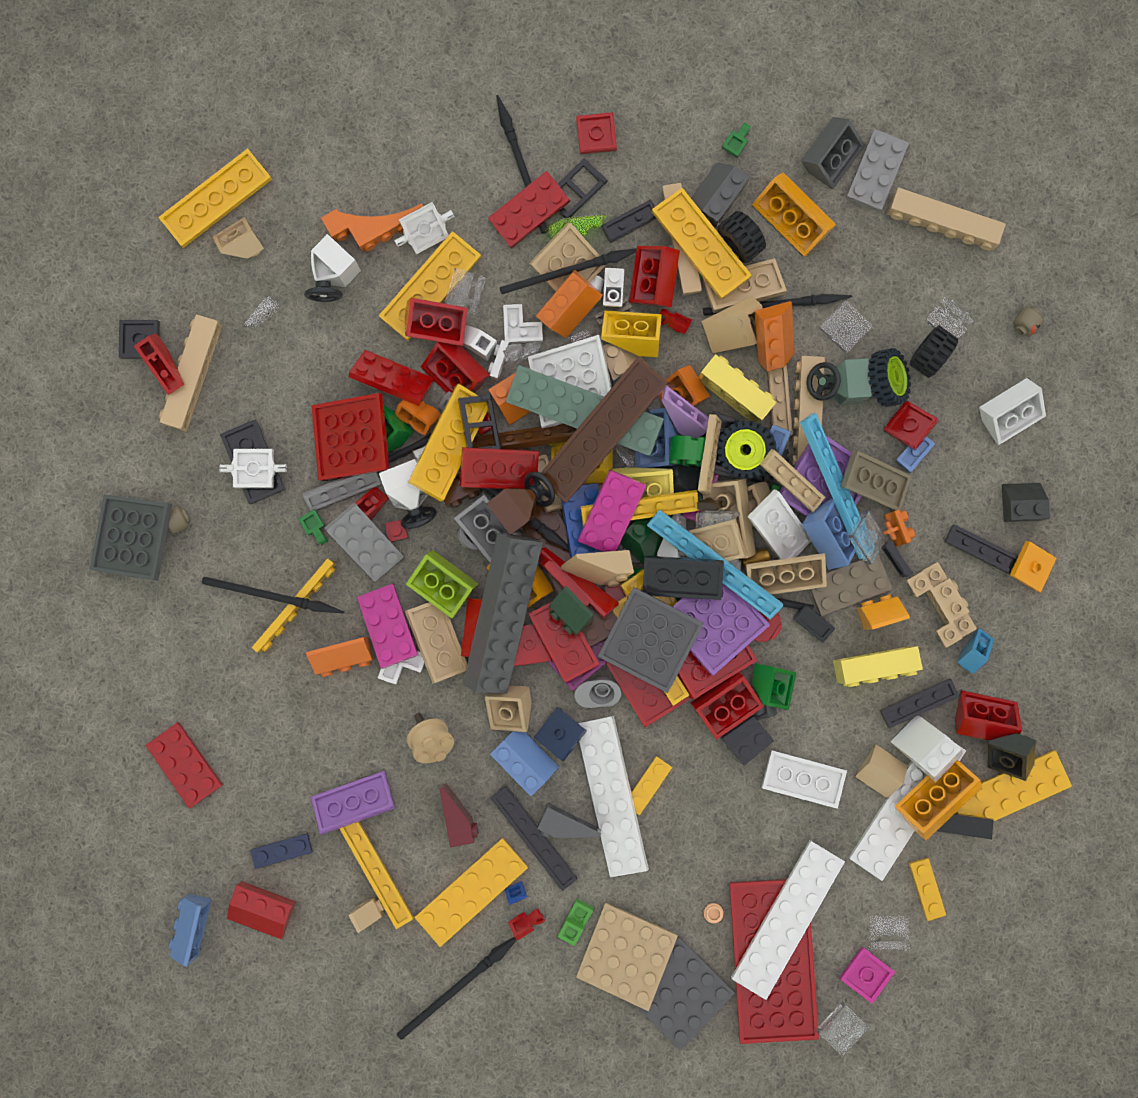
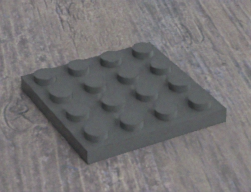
(131, 537)
(650, 639)
(686, 996)

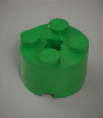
(686, 450)

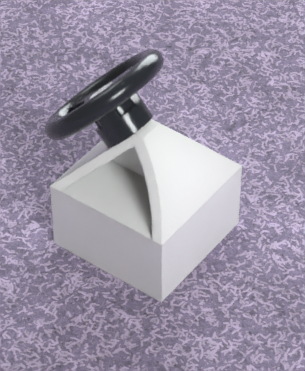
(330, 267)
(407, 496)

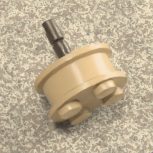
(429, 740)

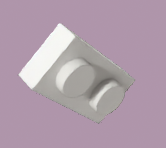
(496, 367)

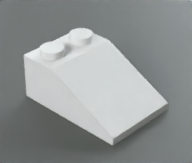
(927, 747)

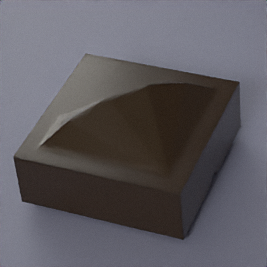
(709, 504)

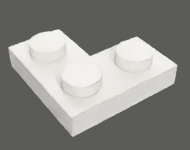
(516, 330)
(392, 673)

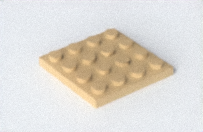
(627, 956)

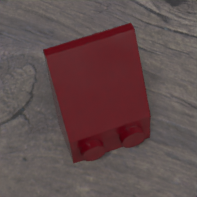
(458, 821)

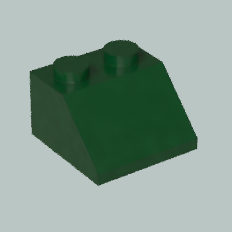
(641, 539)
(570, 612)

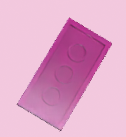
(611, 512)
(387, 626)

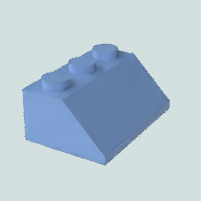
(660, 453)
(829, 535)
(524, 761)
(189, 928)

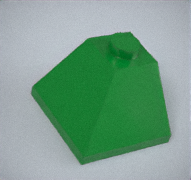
(396, 430)
(774, 685)

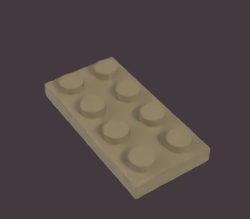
(876, 480)
(851, 585)

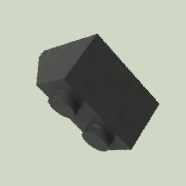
(1025, 502)
(1012, 755)

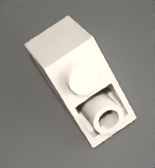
(613, 287)
(479, 342)

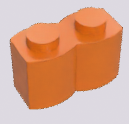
(421, 417)

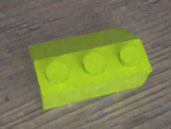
(442, 583)

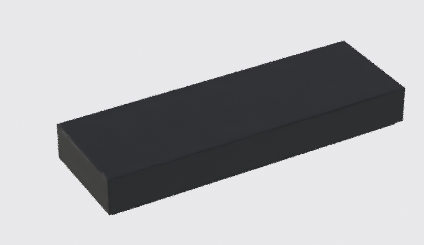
(629, 221)
(969, 826)

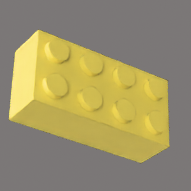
(736, 390)
(878, 665)

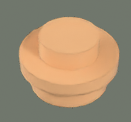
(713, 913)

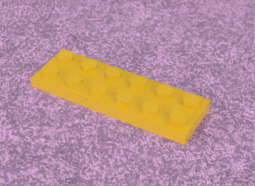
(215, 198)
(701, 243)
(431, 280)
(444, 448)
(1008, 794)
(471, 892)

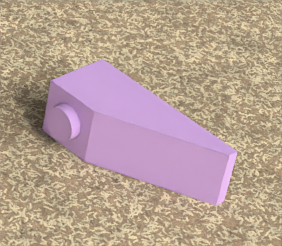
(685, 417)

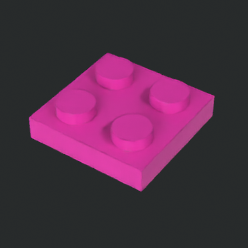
(867, 975)

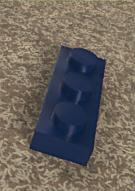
(281, 850)

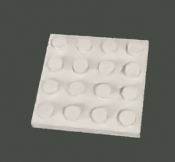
(577, 364)

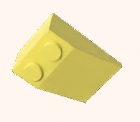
(657, 480)

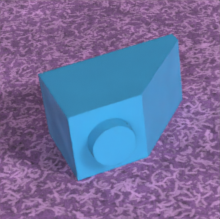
(976, 651)

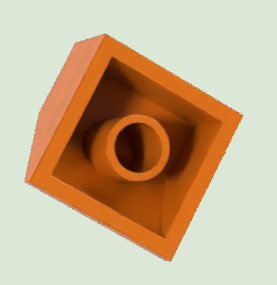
(688, 386)
(499, 395)

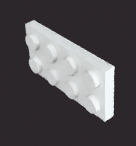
(779, 526)
(804, 779)

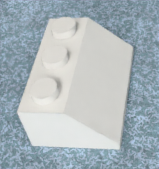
(1013, 410)

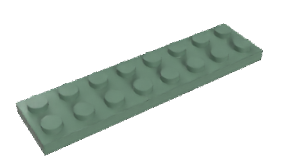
(573, 405)

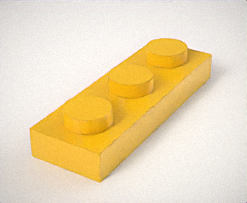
(649, 783)
(927, 889)

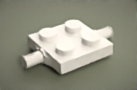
(424, 228)
(253, 468)

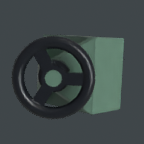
(846, 383)

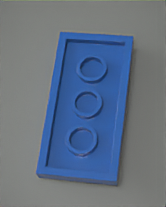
(573, 519)

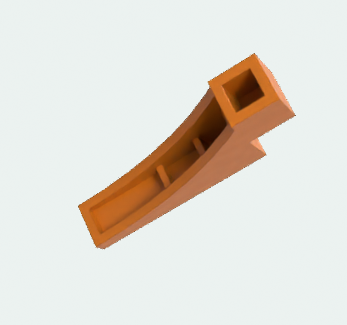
(365, 229)

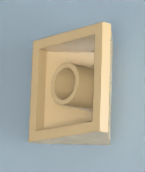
(882, 771)

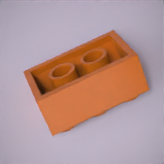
(569, 304)
(775, 335)
(341, 656)

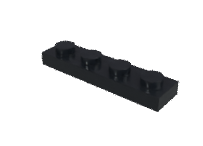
(981, 549)
(919, 703)

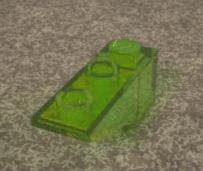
(582, 224)

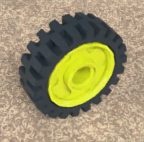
(731, 448)

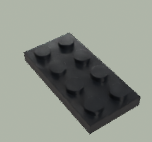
(251, 437)
(683, 577)

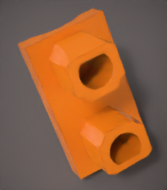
(897, 529)

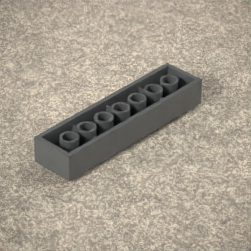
(502, 613)

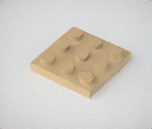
(564, 250)

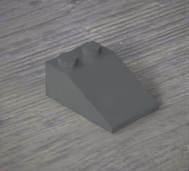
(562, 824)

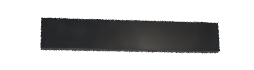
(533, 839)

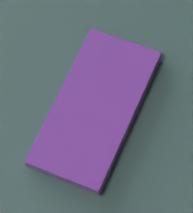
(352, 802)

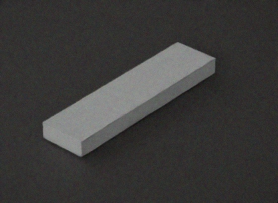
(340, 490)

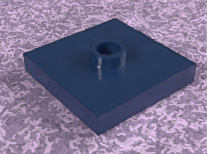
(560, 734)

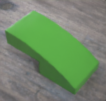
(575, 922)

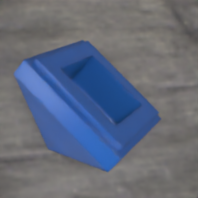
(515, 893)

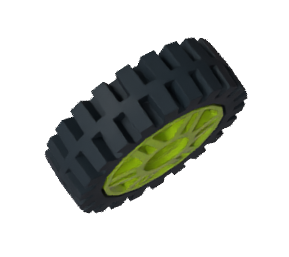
(889, 377)

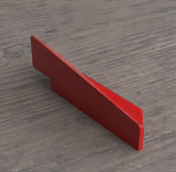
(585, 590)

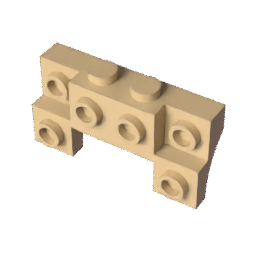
(947, 602)

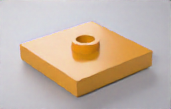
(1033, 566)

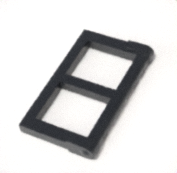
(584, 197)
(467, 426)

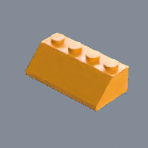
(793, 214)
(936, 802)

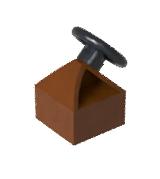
(517, 506)

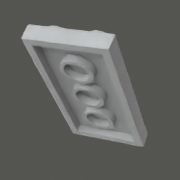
(877, 170)
(364, 542)

